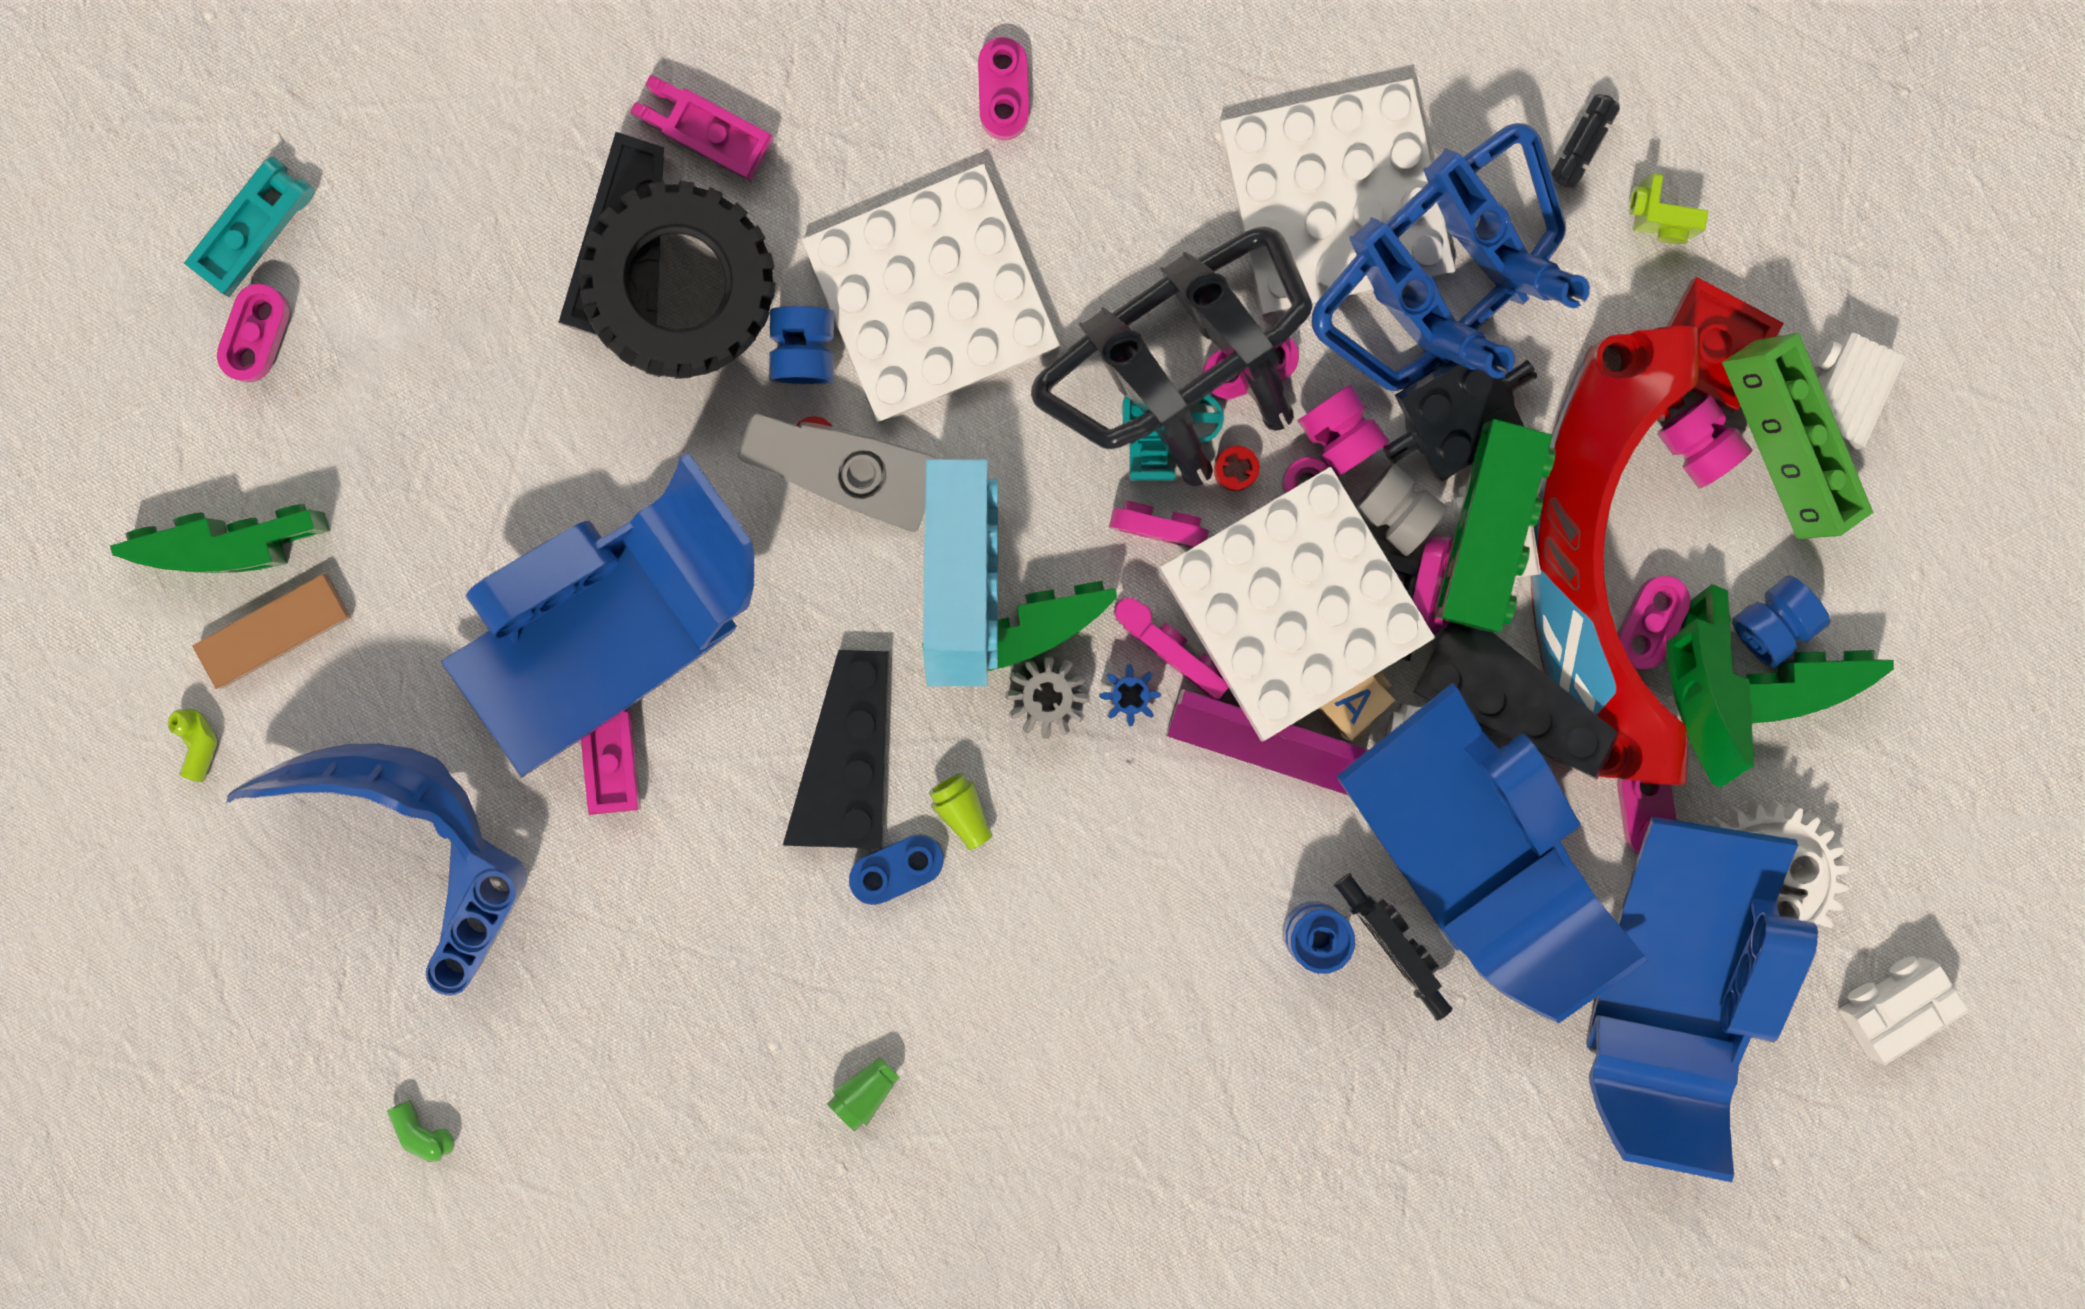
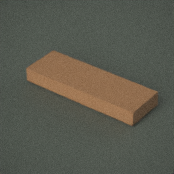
(271, 631)

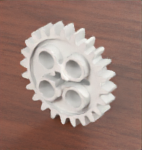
(1820, 868)

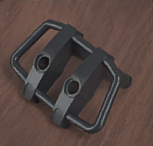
(1219, 318)

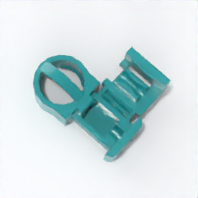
(1150, 451)

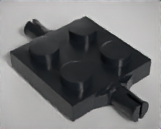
(1448, 414)
(1408, 956)

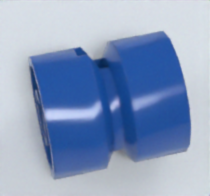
(801, 363)
(1788, 615)
(1318, 937)

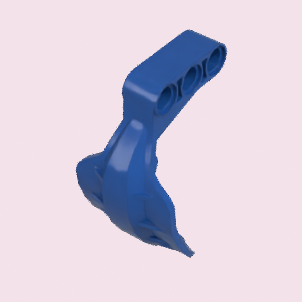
(425, 790)

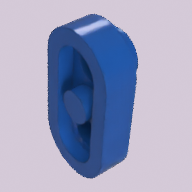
(895, 868)

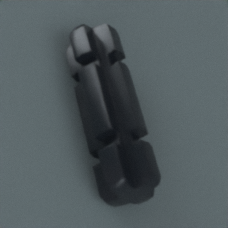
(1585, 140)

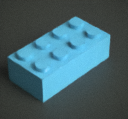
(960, 573)

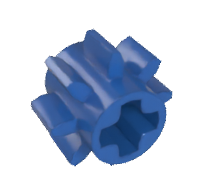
(1144, 694)

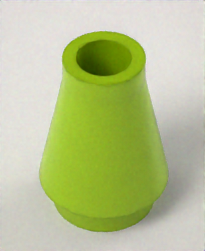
(961, 810)

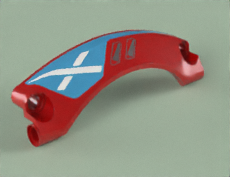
(1572, 617)

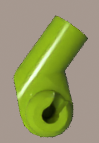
(198, 738)

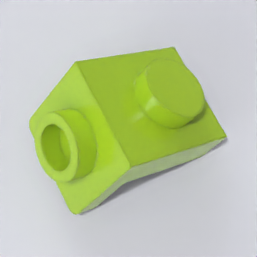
(1671, 222)

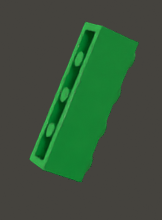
(1494, 526)

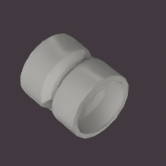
(1400, 509)

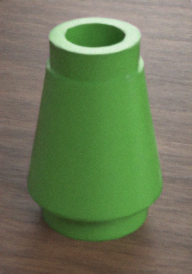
(863, 1094)

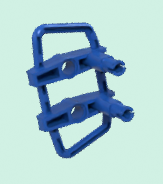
(1491, 245)

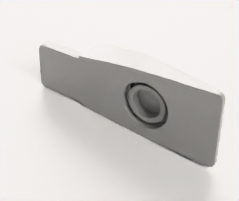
(842, 467)

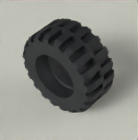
(685, 211)

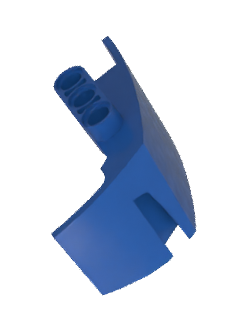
(603, 619)
(1487, 858)
(1712, 981)

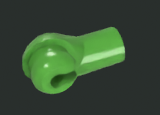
(417, 1139)

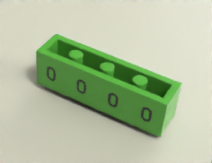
(1798, 436)

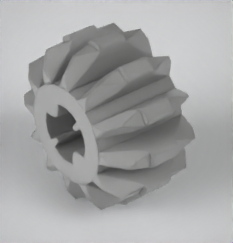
(1034, 707)

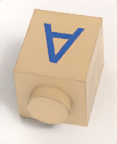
(1358, 706)

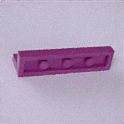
(1288, 752)

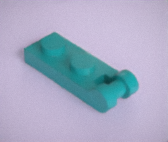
(248, 227)

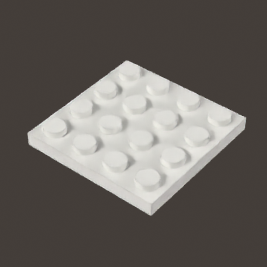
(1321, 177)
(931, 293)
(1296, 604)

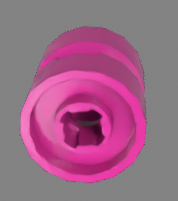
(1343, 430)
(1704, 441)

